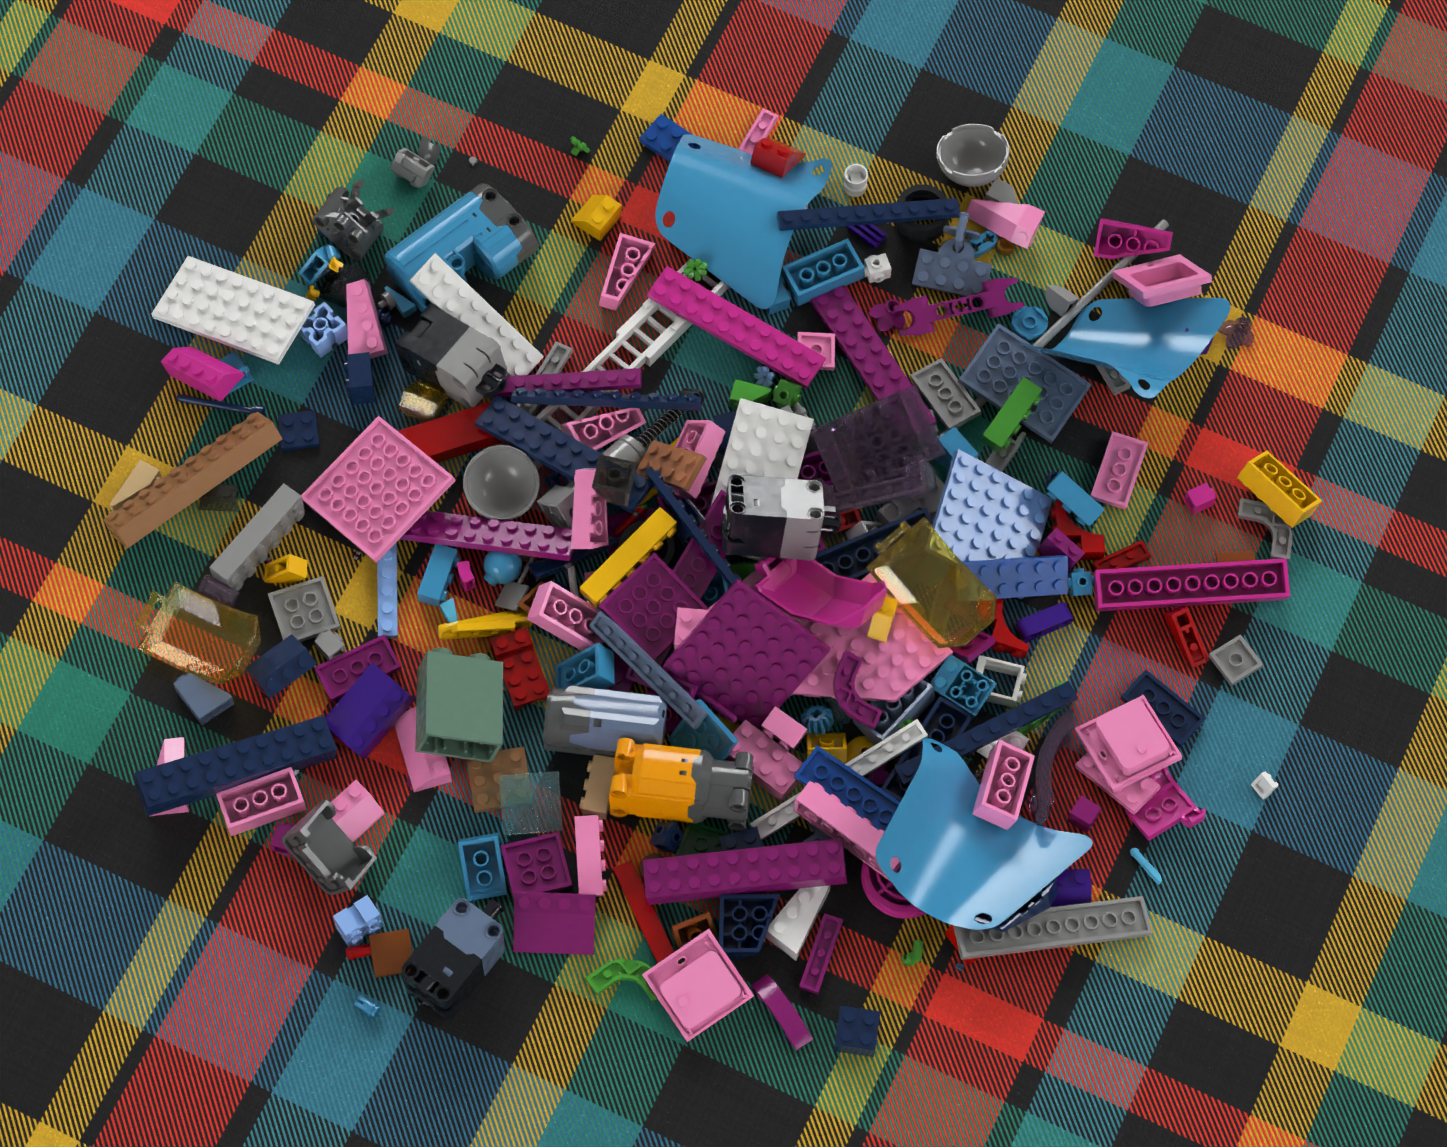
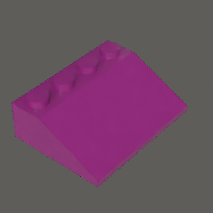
(554, 923)

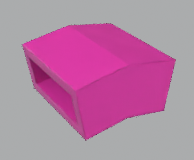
(465, 576)

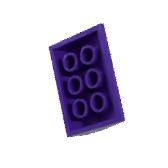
(368, 710)

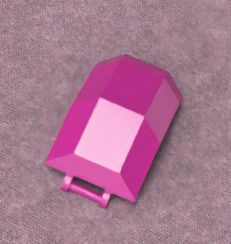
(817, 594)

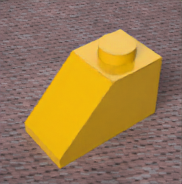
(286, 570)
(883, 620)

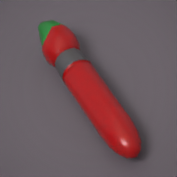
(631, 519)

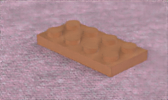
(675, 464)

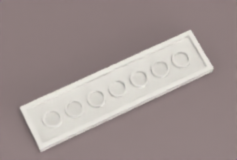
(457, 298)

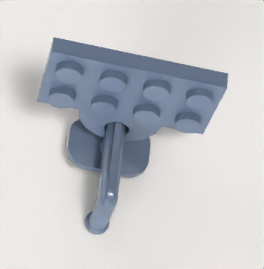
(950, 270)

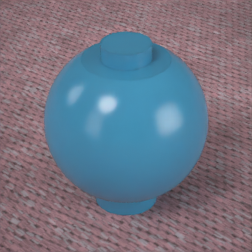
(501, 567)

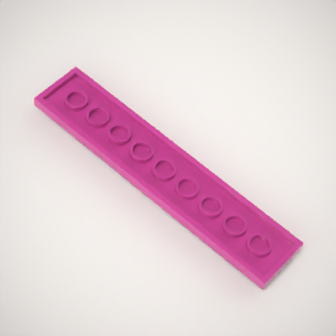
(736, 327)

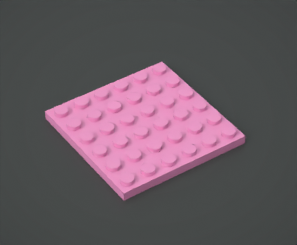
(377, 489)

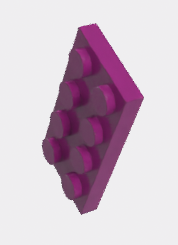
(344, 670)

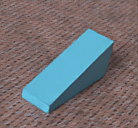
(404, 306)
(449, 611)

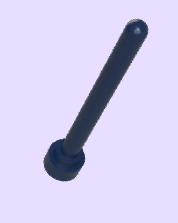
(221, 405)

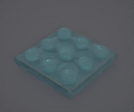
(530, 803)

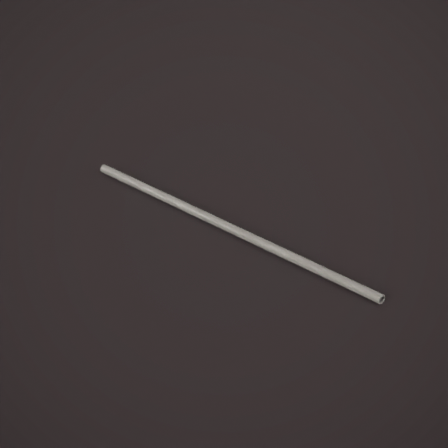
(1077, 307)

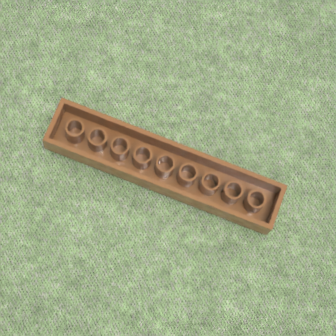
(192, 479)

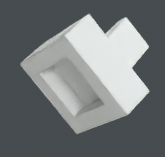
(1264, 785)

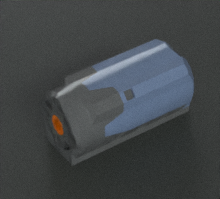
(594, 719)

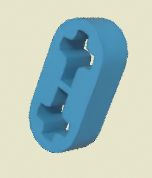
(983, 246)

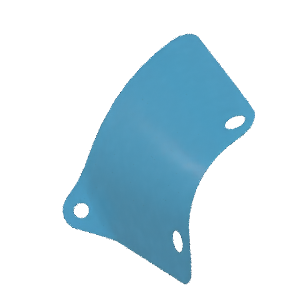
(730, 213)
(1143, 339)

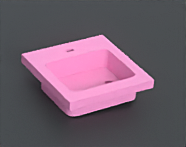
(1163, 280)
(1131, 741)
(700, 987)

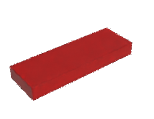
(1124, 558)

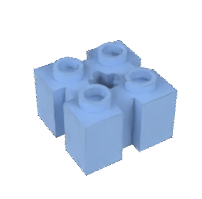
(323, 330)
(358, 921)

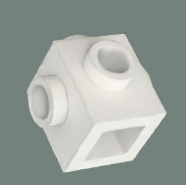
(877, 268)

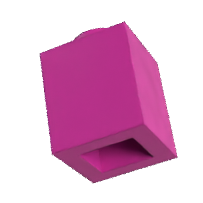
(1200, 498)

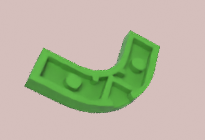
(618, 971)

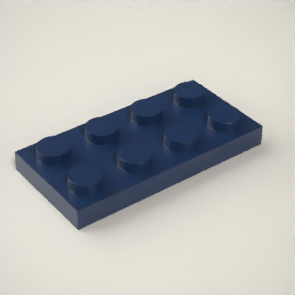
(1173, 712)

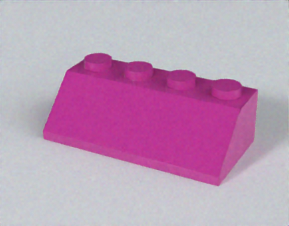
(201, 371)

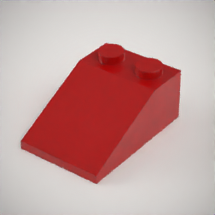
(775, 156)

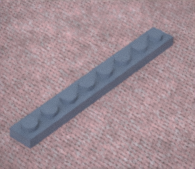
(648, 669)

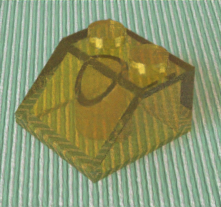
(422, 402)

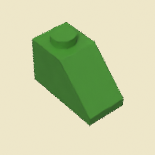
(749, 392)

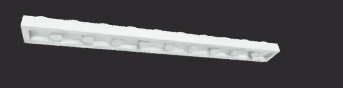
(862, 764)

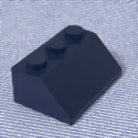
(280, 666)

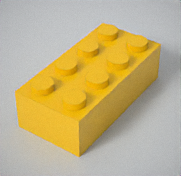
(1279, 489)

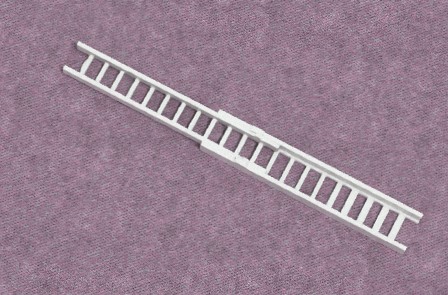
(648, 357)

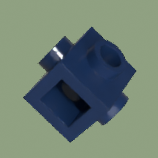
(666, 837)

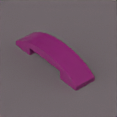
(782, 1011)

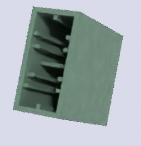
(459, 705)

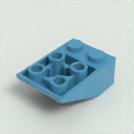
(962, 685)

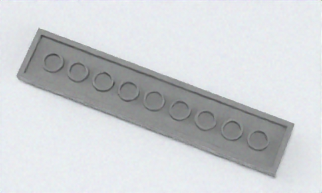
(1060, 928)

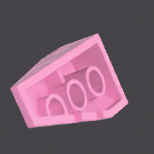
(1011, 221)

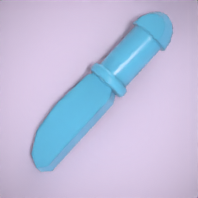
(1152, 872)

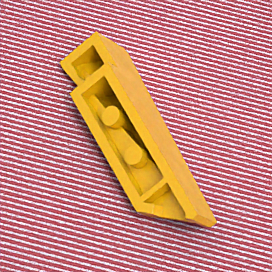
(485, 626)

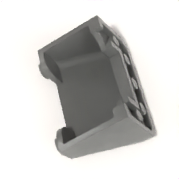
(327, 850)

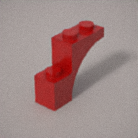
(1090, 543)
(1004, 639)

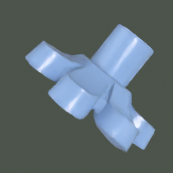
(764, 376)

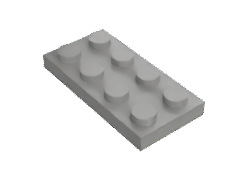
(945, 394)

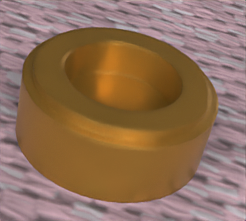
(1004, 246)

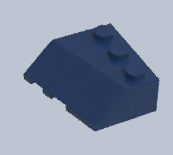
(745, 922)

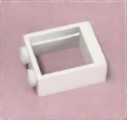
(1006, 668)

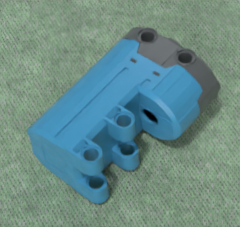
(470, 232)

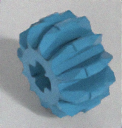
(817, 719)

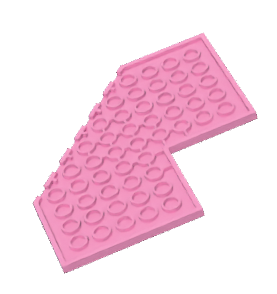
(886, 668)

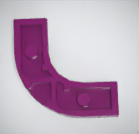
(846, 694)

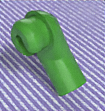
(914, 956)

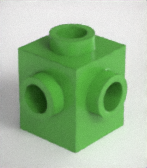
(787, 393)

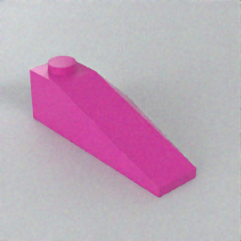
(1124, 239)

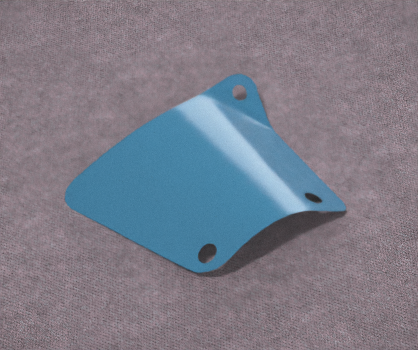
(963, 863)

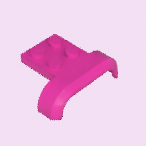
(1166, 808)

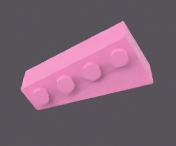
(363, 321)
(589, 855)

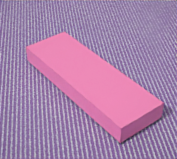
(759, 130)

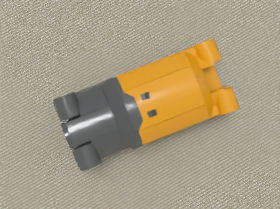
(680, 784)

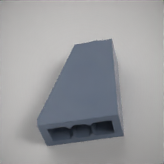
(202, 697)

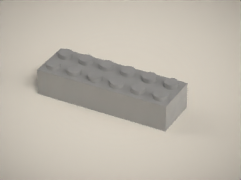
(258, 538)

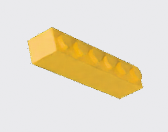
(629, 556)

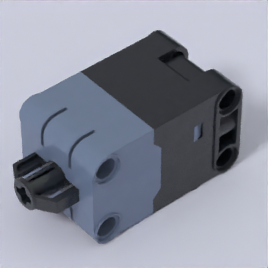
(455, 957)

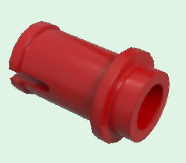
(358, 951)

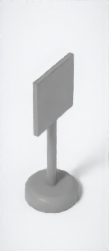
(514, 592)

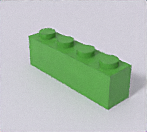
(1011, 414)

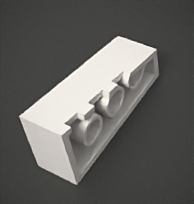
(796, 919)

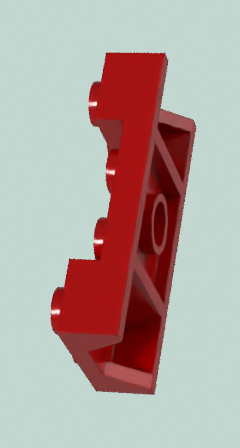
(520, 668)

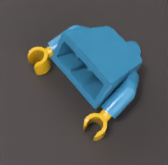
(318, 266)

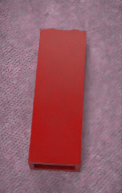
(451, 435)

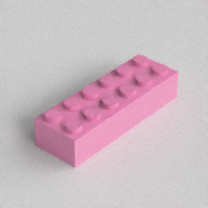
(842, 822)

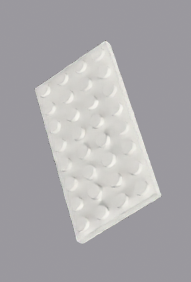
(233, 309)
(764, 445)

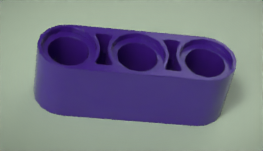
(1044, 622)

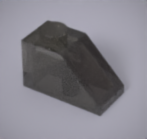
(220, 498)

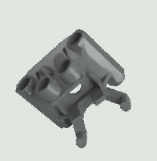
(346, 233)

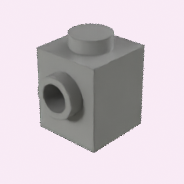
(329, 644)

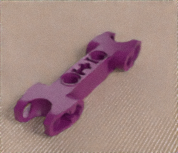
(924, 314)

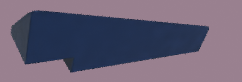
(547, 567)

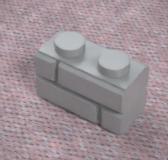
(412, 168)

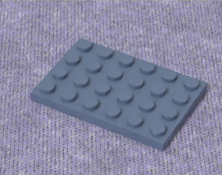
(1004, 363)

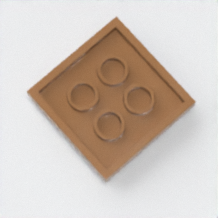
(485, 777)

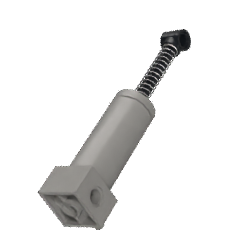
(559, 500)

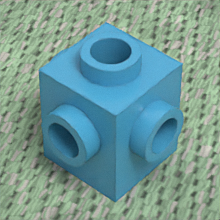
(1083, 588)

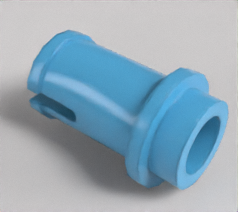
(368, 1006)

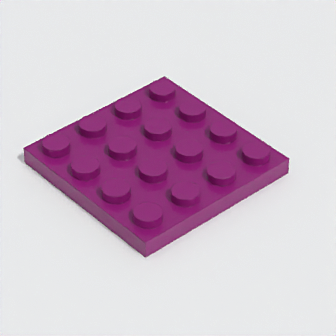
(648, 605)

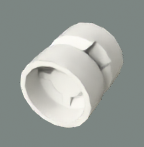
(855, 180)

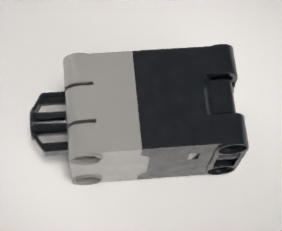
(453, 357)
(775, 517)

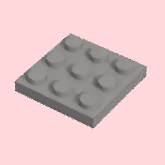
(304, 610)

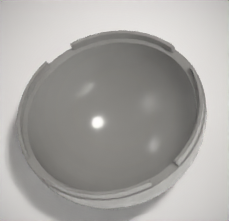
(973, 154)
(501, 482)

